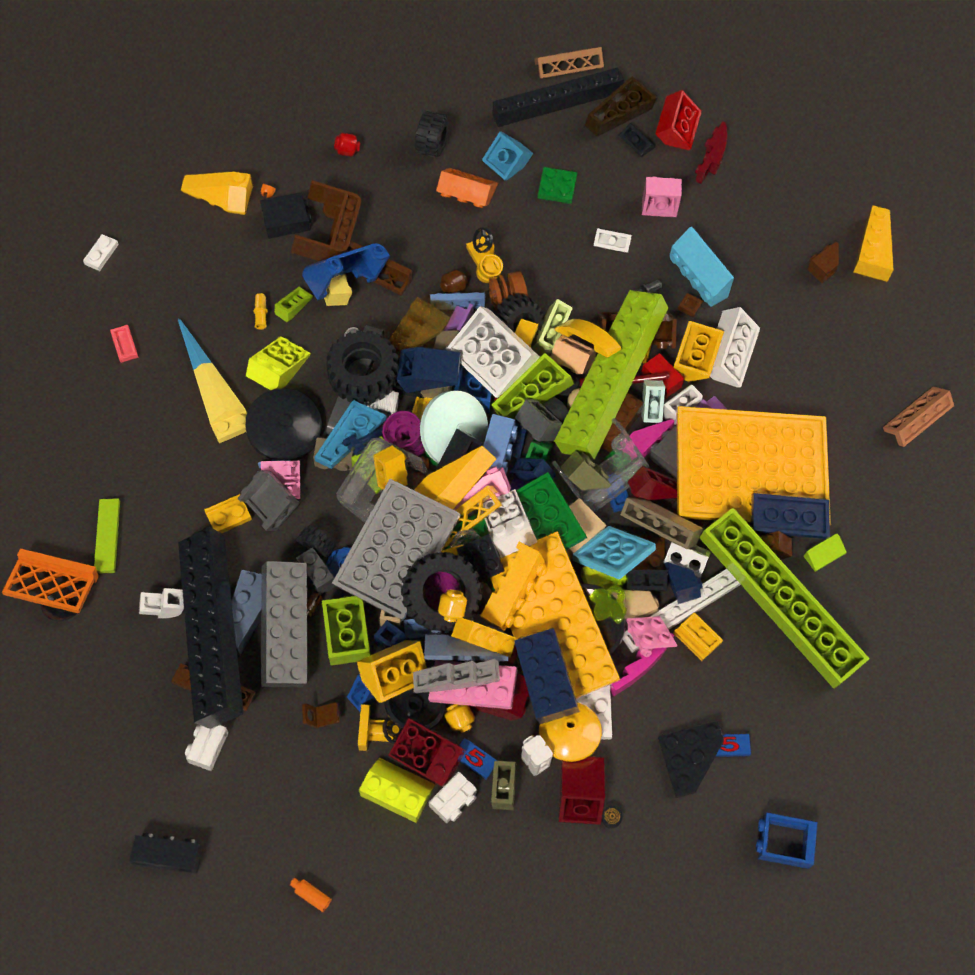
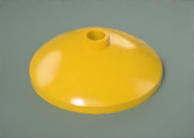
(574, 742)

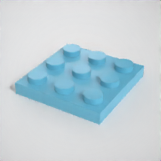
(614, 552)

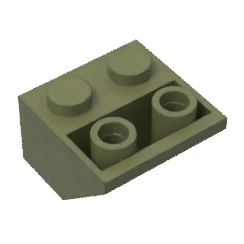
(584, 472)

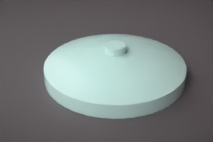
(446, 414)

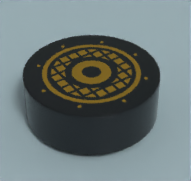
(612, 817)

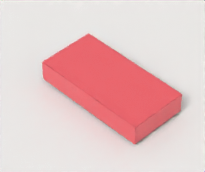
(124, 343)

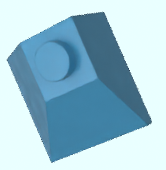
(506, 156)

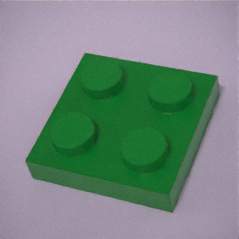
(557, 185)

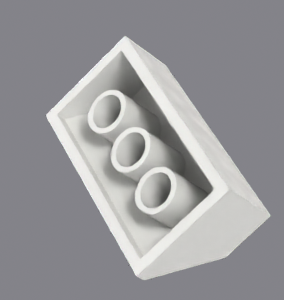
(735, 347)

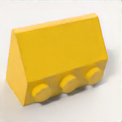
(698, 351)
(392, 669)

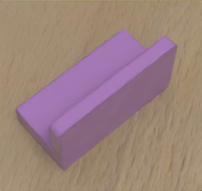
(459, 318)

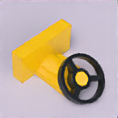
(481, 246)
(375, 729)

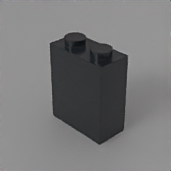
(285, 215)

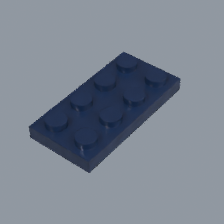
(790, 515)

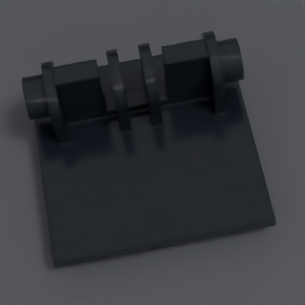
(483, 557)

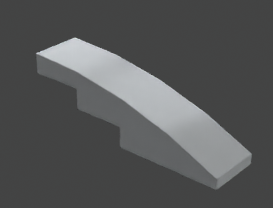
(456, 676)

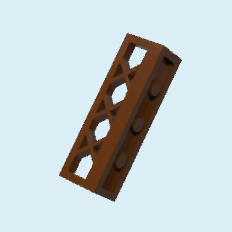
(393, 270)

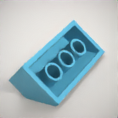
(701, 267)

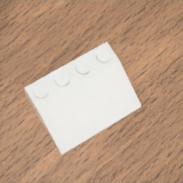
(492, 351)

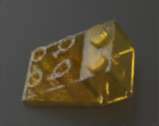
(418, 325)

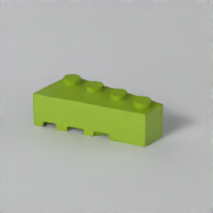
(538, 383)

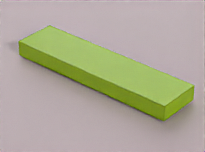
(107, 535)

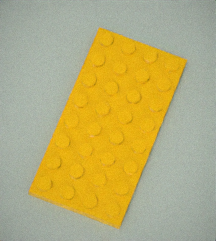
(561, 604)

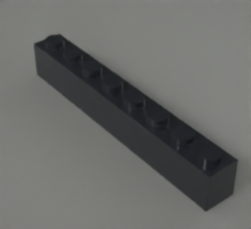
(556, 97)

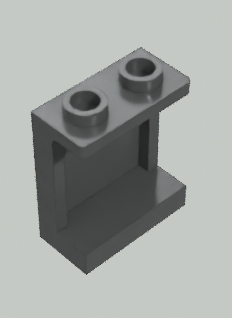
(269, 499)

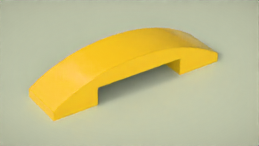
(602, 341)

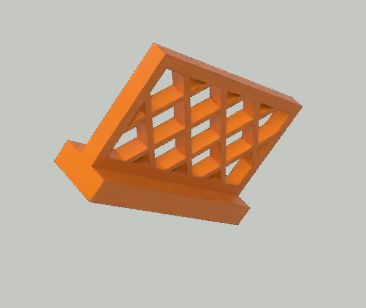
(59, 568)

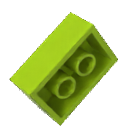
(345, 630)

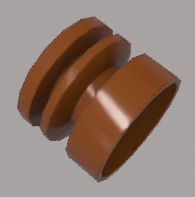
(502, 289)

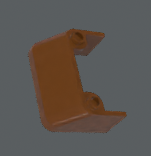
(338, 205)
(665, 334)

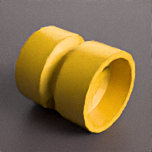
(489, 266)

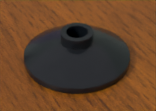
(58, 614)

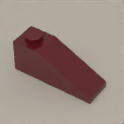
(652, 485)

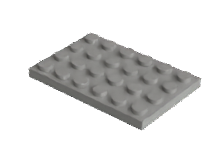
(393, 537)

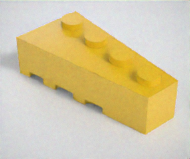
(875, 250)
(513, 587)

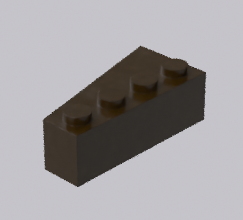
(621, 106)

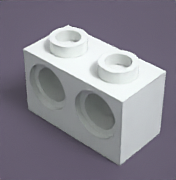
(693, 553)

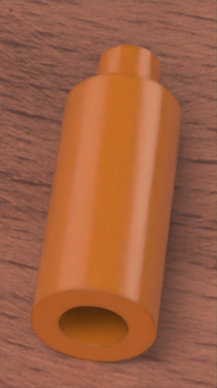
(311, 894)

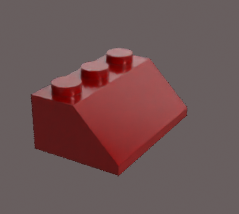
(678, 121)

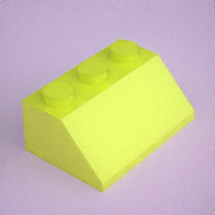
(396, 789)

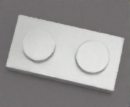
(100, 252)

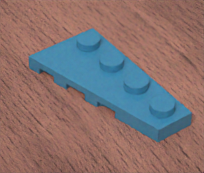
(356, 421)

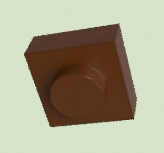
(690, 305)

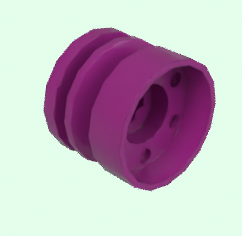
(404, 431)

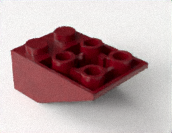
(427, 752)

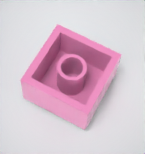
(661, 197)

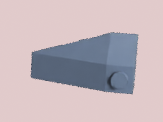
(449, 648)

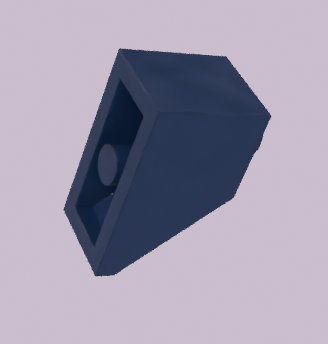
(530, 469)
(683, 583)

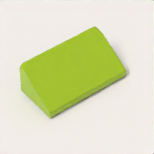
(825, 552)

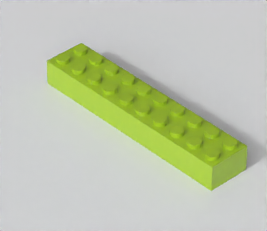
(611, 376)
(784, 598)

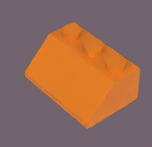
(466, 187)

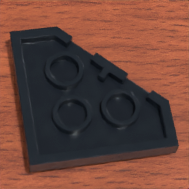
(690, 755)

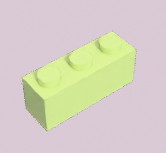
(546, 338)

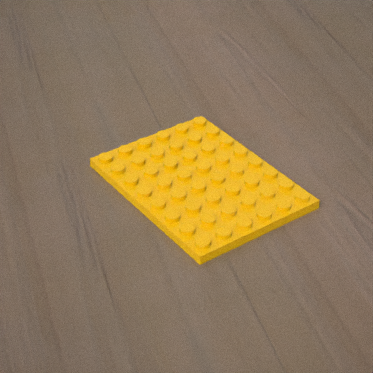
(741, 453)

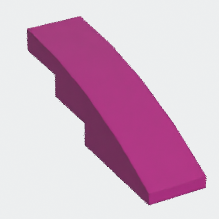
(637, 669)

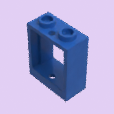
(808, 845)

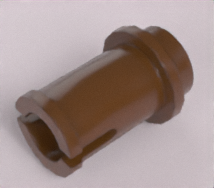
(312, 604)

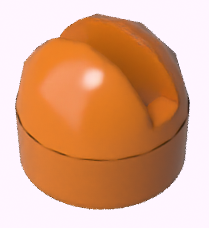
(267, 189)

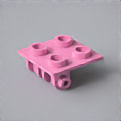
(287, 473)
(649, 634)

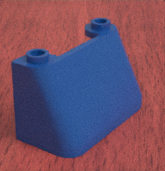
(362, 262)

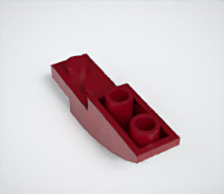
(714, 153)

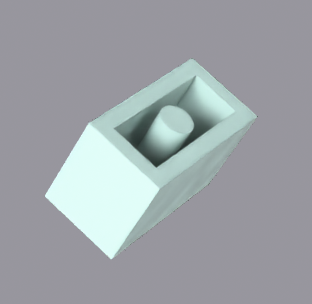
(653, 401)

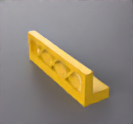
(473, 503)

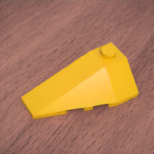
(222, 189)
(456, 478)

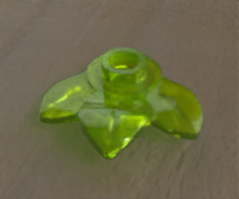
(607, 606)

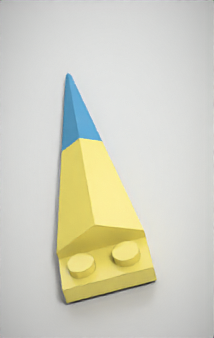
(221, 404)

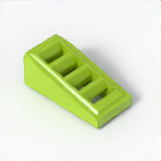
(287, 313)

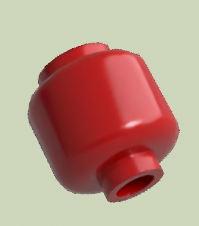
(346, 144)

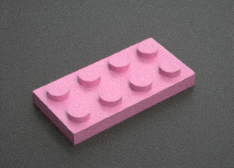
(492, 695)

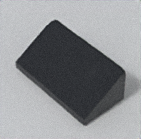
(636, 140)

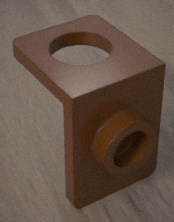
(321, 715)

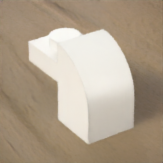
(165, 605)

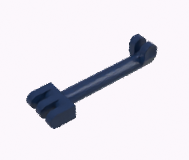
(359, 444)

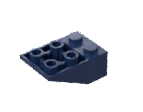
(427, 369)

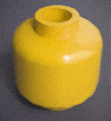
(452, 605)
(459, 717)

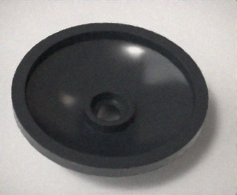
(426, 712)

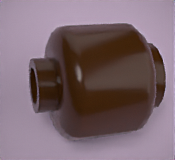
(453, 282)

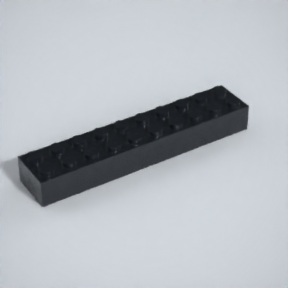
(210, 629)

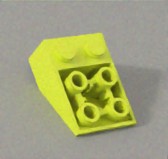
(276, 363)

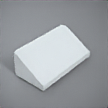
(612, 240)

